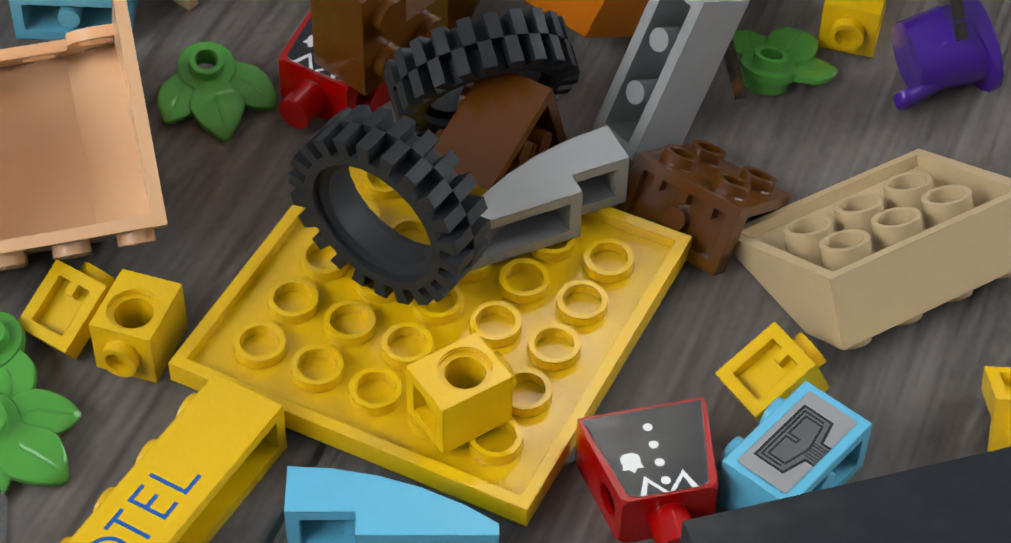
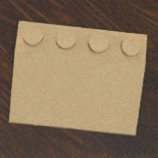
(882, 246)

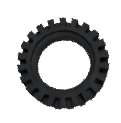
(432, 73)
(418, 176)

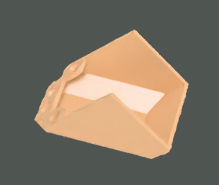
(76, 146)

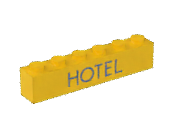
(194, 471)

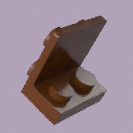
(700, 196)

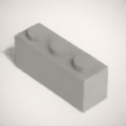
(668, 71)

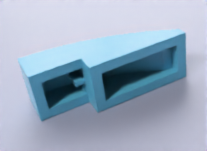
(369, 508)

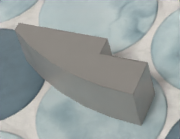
(551, 192)

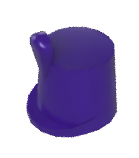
(934, 60)

